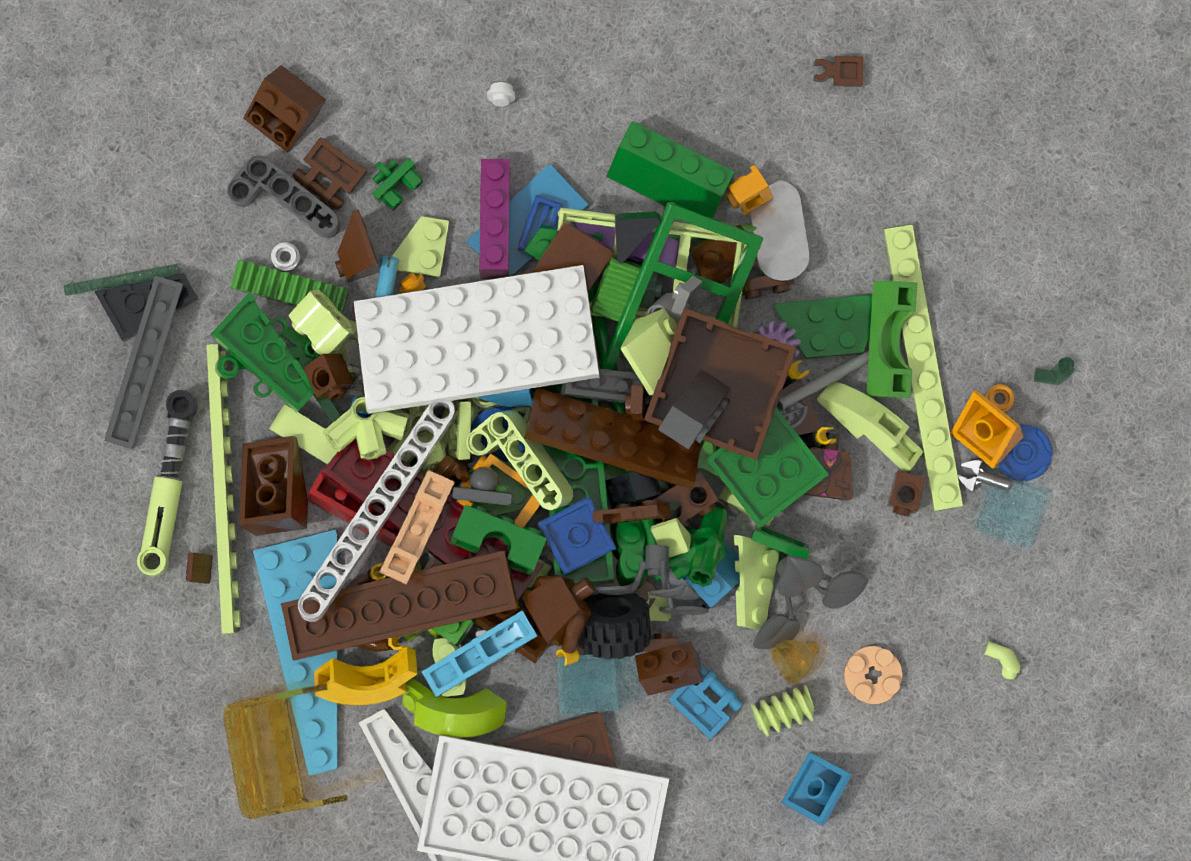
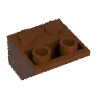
(284, 108)

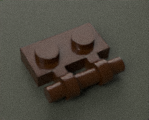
(333, 165)

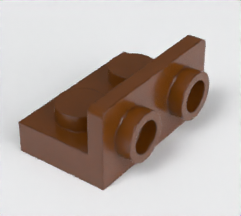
(715, 258)

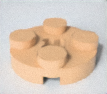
(887, 683)

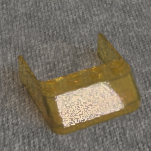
(266, 755)

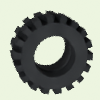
(616, 626)

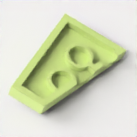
(757, 574)

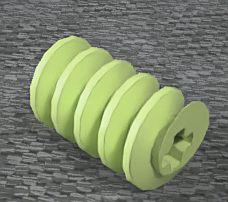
(783, 711)

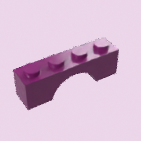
(494, 218)

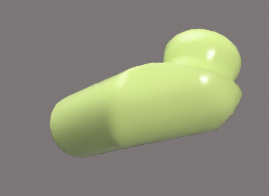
(1007, 658)

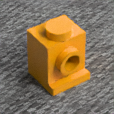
(749, 192)

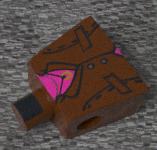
(838, 466)

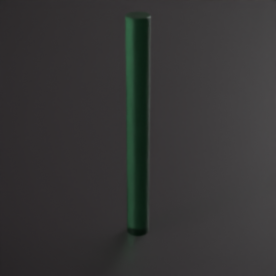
(119, 280)

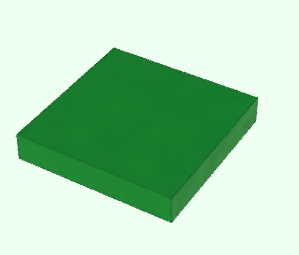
(780, 542)

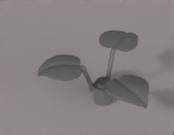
(658, 565)
(796, 577)

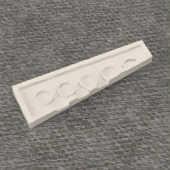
(403, 768)

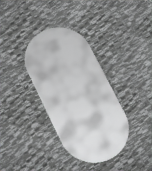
(782, 225)

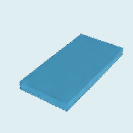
(548, 185)

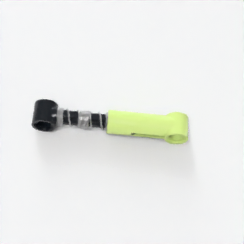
(166, 487)

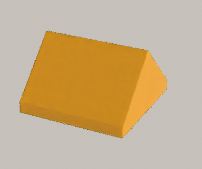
(986, 430)

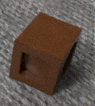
(329, 376)
(915, 484)

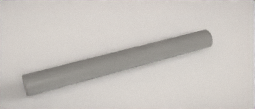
(823, 381)

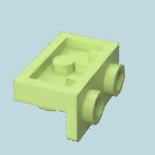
(460, 428)

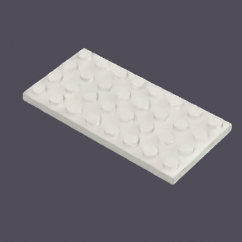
(476, 339)
(537, 807)

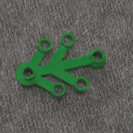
(299, 351)

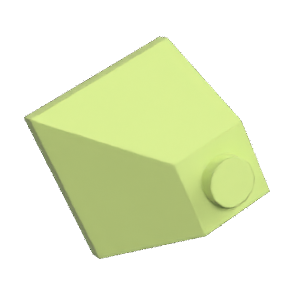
(649, 347)

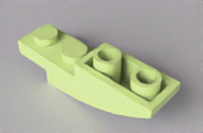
(868, 417)

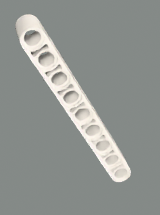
(374, 523)

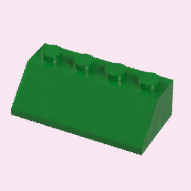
(669, 171)

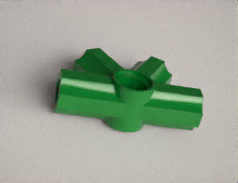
(704, 551)

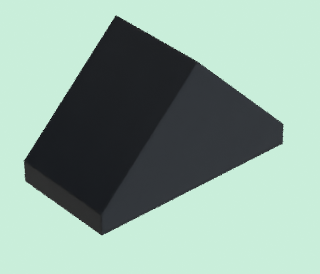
(632, 230)

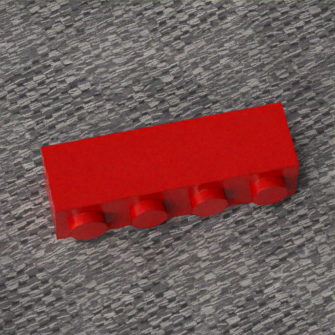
(342, 505)

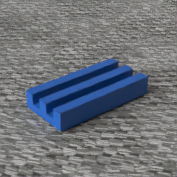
(539, 199)

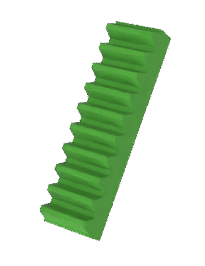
(282, 285)

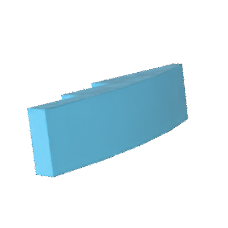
(479, 653)

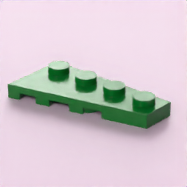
(256, 345)

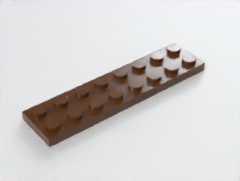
(394, 609)

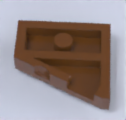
(627, 513)

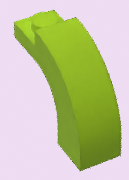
(452, 716)

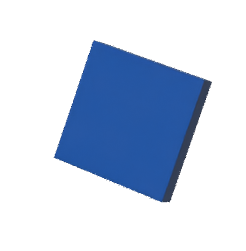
(575, 536)

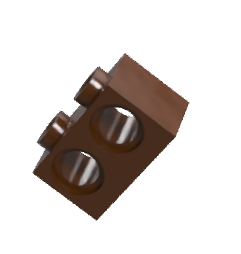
(681, 495)

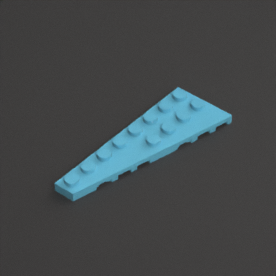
(284, 576)

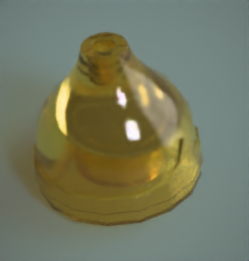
(795, 658)

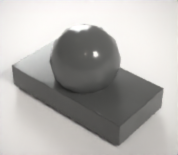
(483, 487)

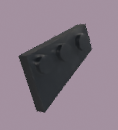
(127, 303)

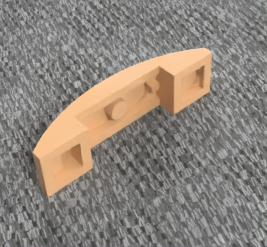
(417, 527)

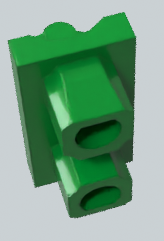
(386, 191)

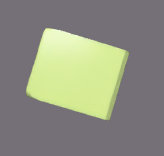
(672, 534)

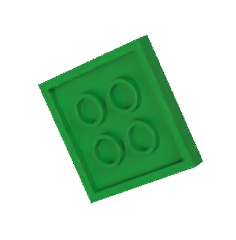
(776, 479)

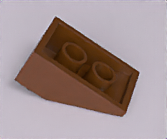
(272, 487)

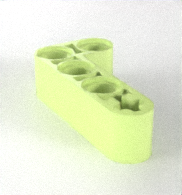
(524, 463)

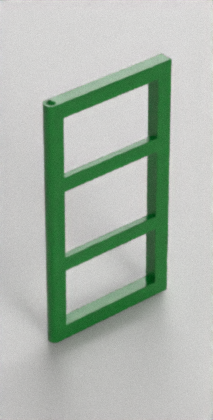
(730, 293)

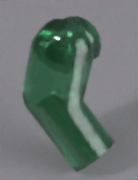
(1057, 374)

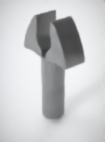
(983, 477)

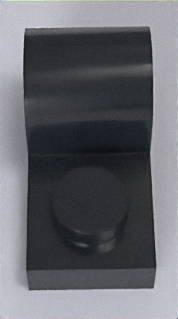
(631, 488)

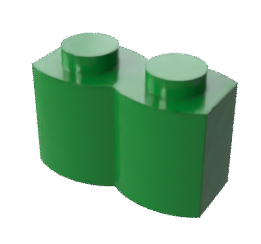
(629, 552)

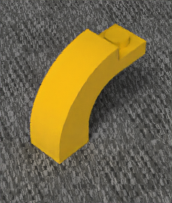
(366, 684)

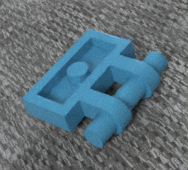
(700, 709)

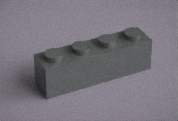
(696, 410)

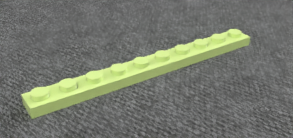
(925, 374)
(224, 501)

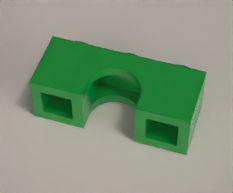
(522, 544)

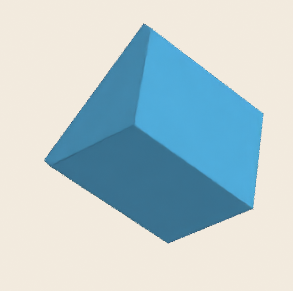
(816, 788)

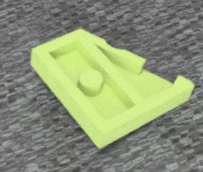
(423, 248)

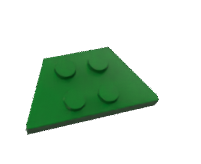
(829, 325)

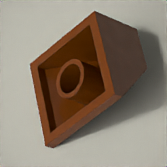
(356, 251)

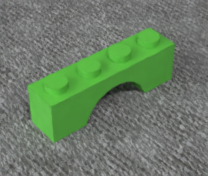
(886, 368)

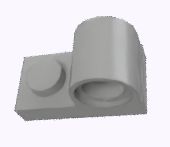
(683, 297)

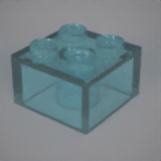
(587, 685)

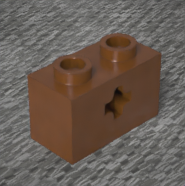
(669, 668)

